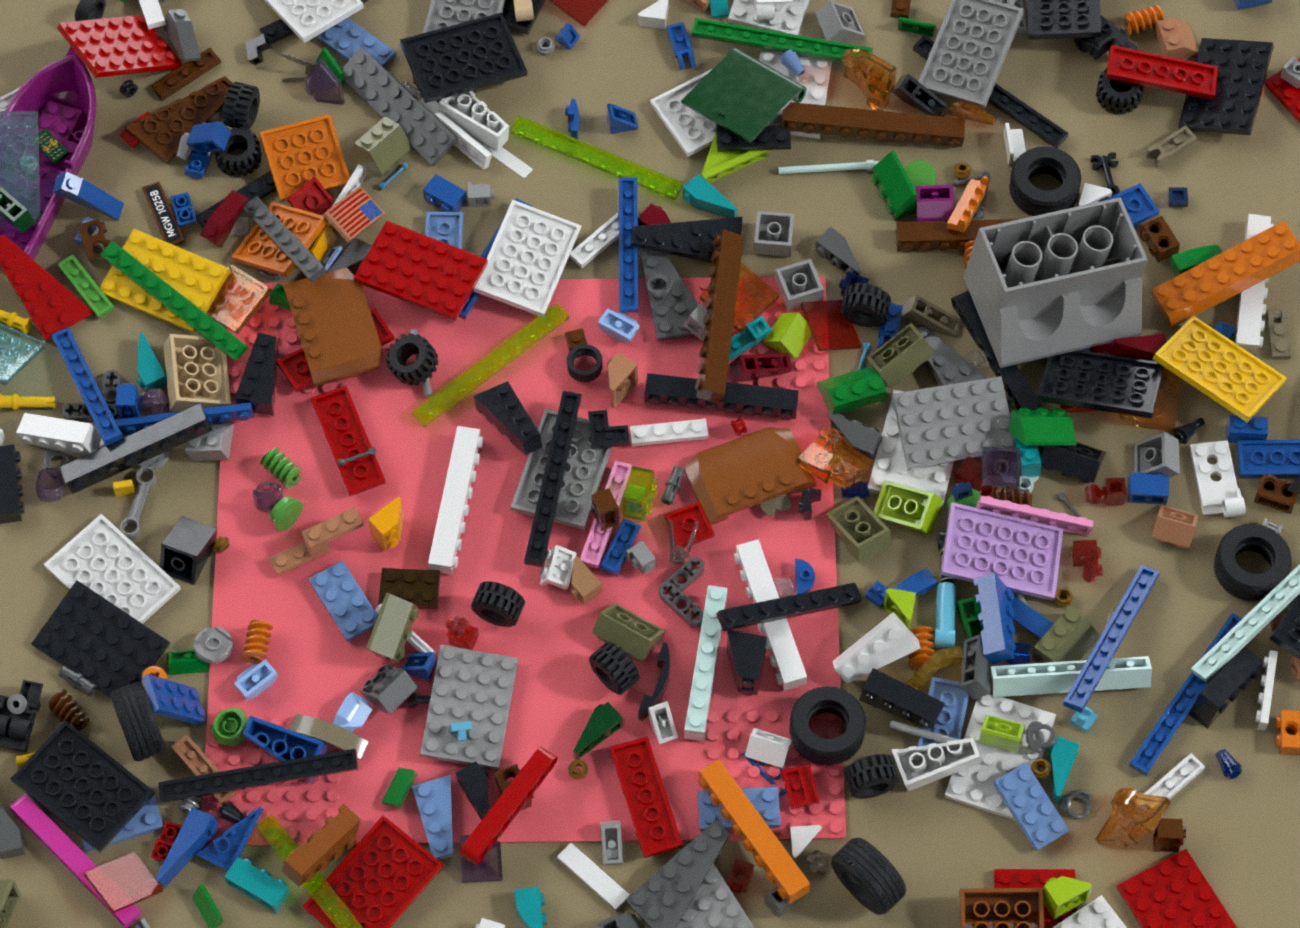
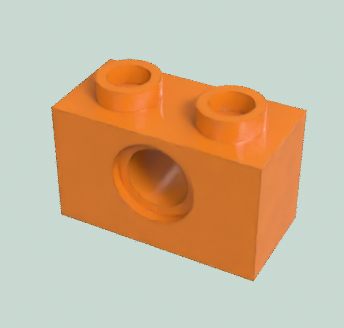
(1288, 743)

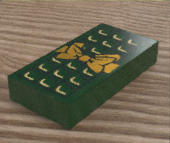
(51, 147)

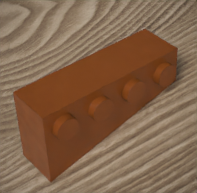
(322, 847)

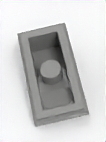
(611, 842)

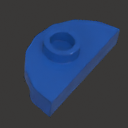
(804, 576)

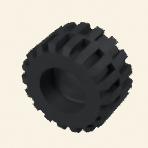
(1115, 100)
(241, 105)
(244, 162)
(865, 305)
(405, 348)
(498, 604)
(614, 668)
(871, 776)

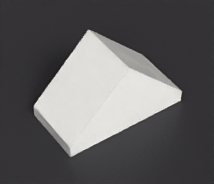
(655, 15)
(1094, 194)
(662, 722)
(801, 837)

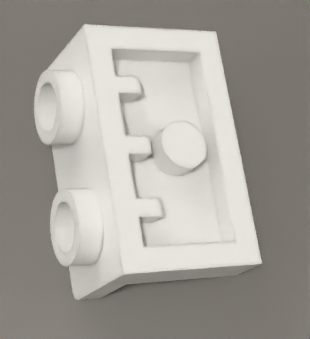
(558, 567)

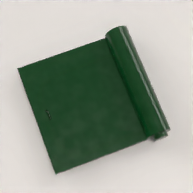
(743, 94)

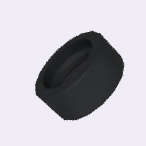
(89, 10)
(584, 376)

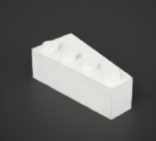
(59, 435)
(876, 649)

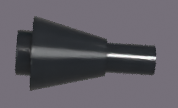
(1186, 431)
(230, 812)

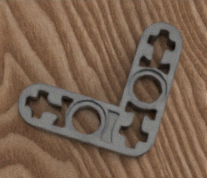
(106, 388)
(677, 589)

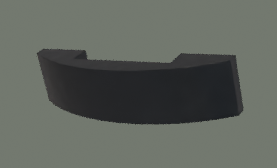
(664, 663)

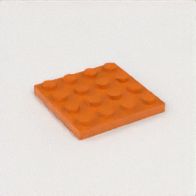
(304, 151)
(262, 253)

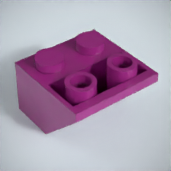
(934, 202)

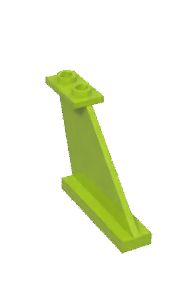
(724, 163)

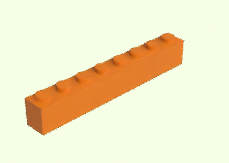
(754, 832)

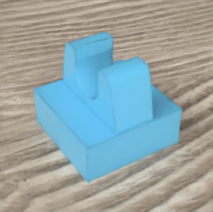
(1084, 720)
(460, 729)

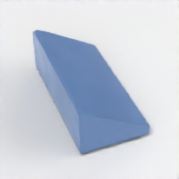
(331, 256)

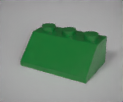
(894, 186)
(852, 390)
(1042, 427)

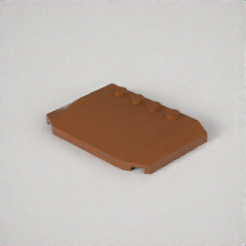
(334, 326)
(747, 472)

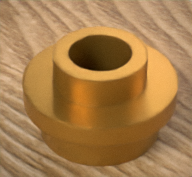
(962, 174)
(221, 544)
(1067, 594)
(1041, 763)
(578, 774)

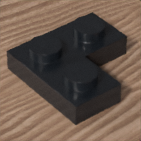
(604, 436)

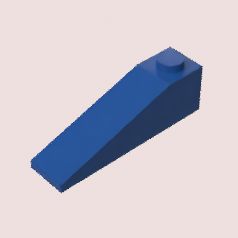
(87, 194)
(189, 841)

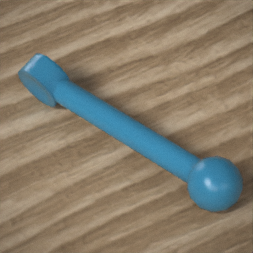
(404, 166)
(866, 345)

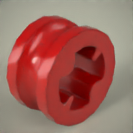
(739, 426)

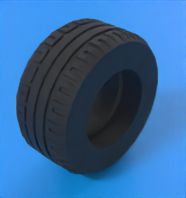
(1044, 161)
(1256, 539)
(832, 701)
(137, 721)
(868, 876)

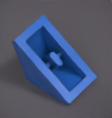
(620, 119)
(420, 665)

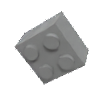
(773, 233)
(799, 284)

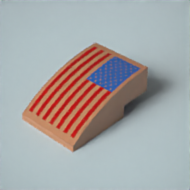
(354, 214)

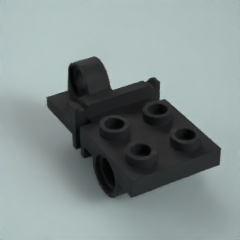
(1109, 36)
(17, 728)

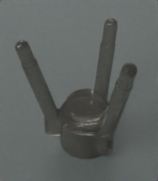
(309, 66)
(677, 553)

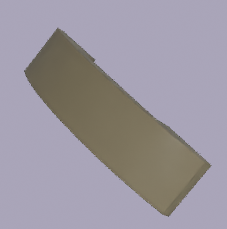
(329, 734)

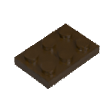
(412, 585)

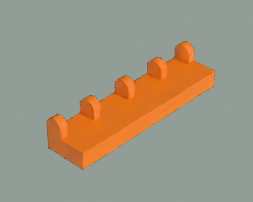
(968, 204)

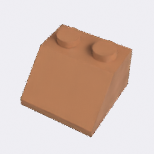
(1175, 38)
(621, 377)
(1174, 526)

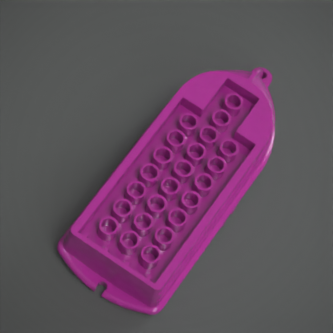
(67, 108)

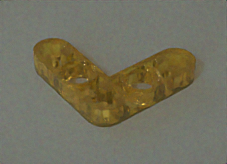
(937, 660)

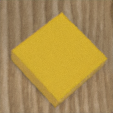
(124, 488)

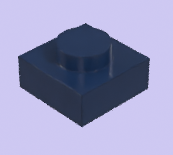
(1178, 197)
(961, 491)

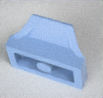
(618, 326)
(255, 679)
(352, 712)

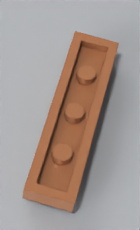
(198, 763)

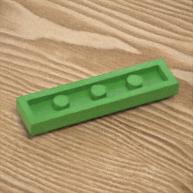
(85, 286)

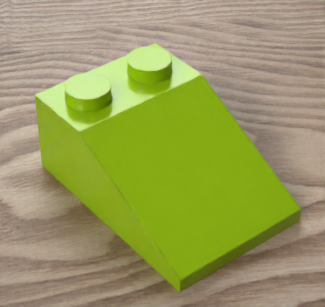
(908, 507)

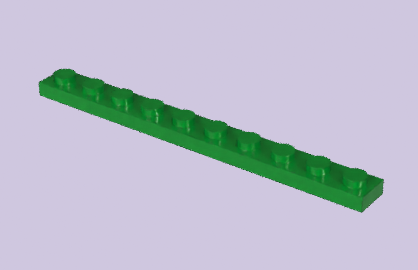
(771, 40)
(174, 301)

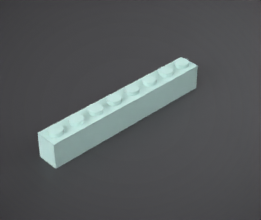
(705, 665)
(1060, 676)

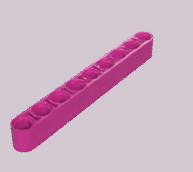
(64, 850)

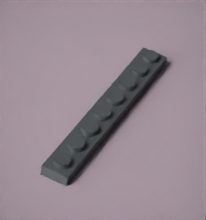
(284, 239)

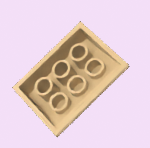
(195, 373)

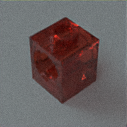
(740, 868)

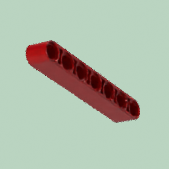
(508, 805)

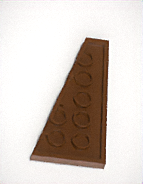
(163, 129)

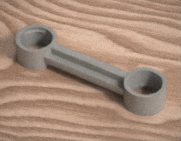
(138, 502)

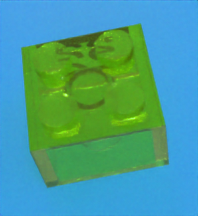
(639, 493)

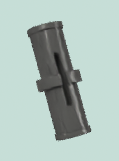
(672, 485)
(77, 680)

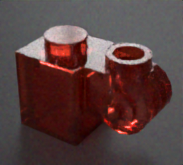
(971, 472)
(1110, 494)
(1087, 554)
(461, 634)

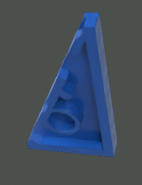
(230, 845)

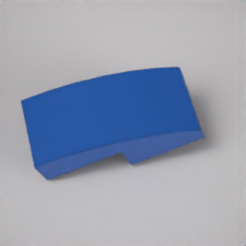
(573, 118)
(198, 164)
(183, 209)
(918, 583)

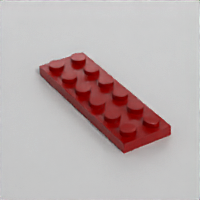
(1162, 72)
(295, 365)
(347, 439)
(646, 797)

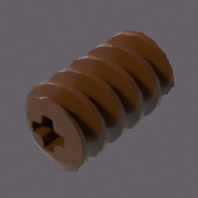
(1017, 498)
(67, 710)

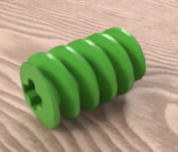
(281, 468)

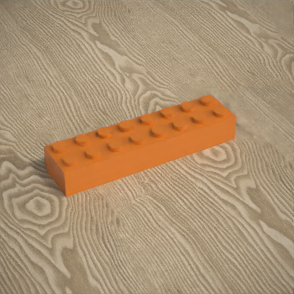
(1227, 274)

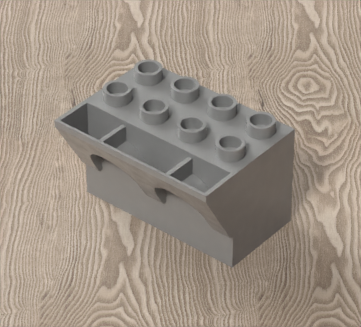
(1058, 281)

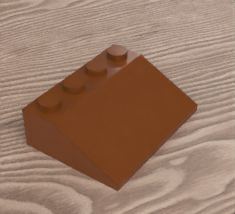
(1001, 908)

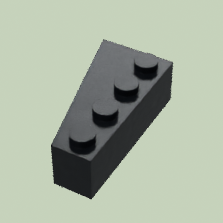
(260, 375)
(507, 413)
(1225, 687)
(901, 699)

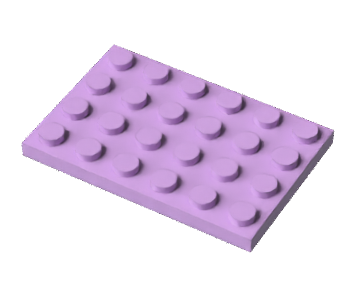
(1013, 548)

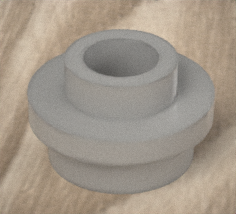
(545, 41)
(22, 703)

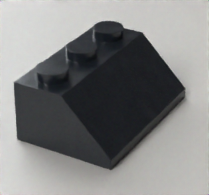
(1073, 460)

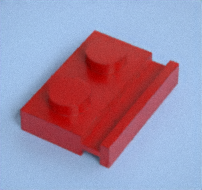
(800, 786)

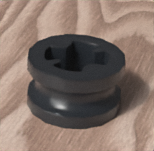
(128, 88)

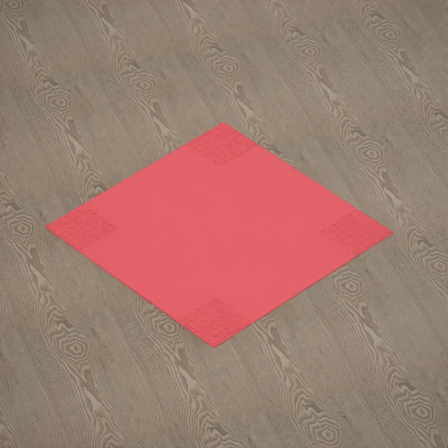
(554, 633)

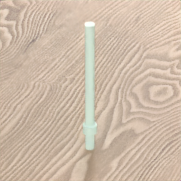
(869, 164)

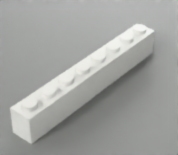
(1250, 302)
(454, 500)
(778, 633)

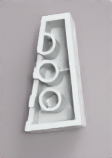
(475, 119)
(935, 761)

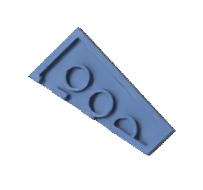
(435, 809)

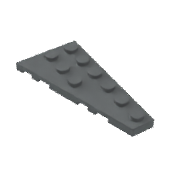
(673, 309)
(948, 365)
(674, 886)

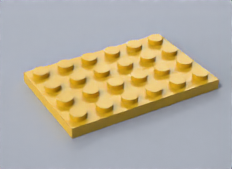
(184, 271)
(1220, 368)

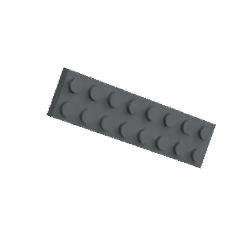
(395, 102)

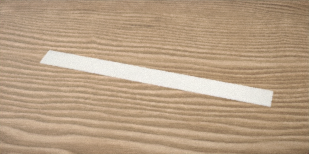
(502, 154)

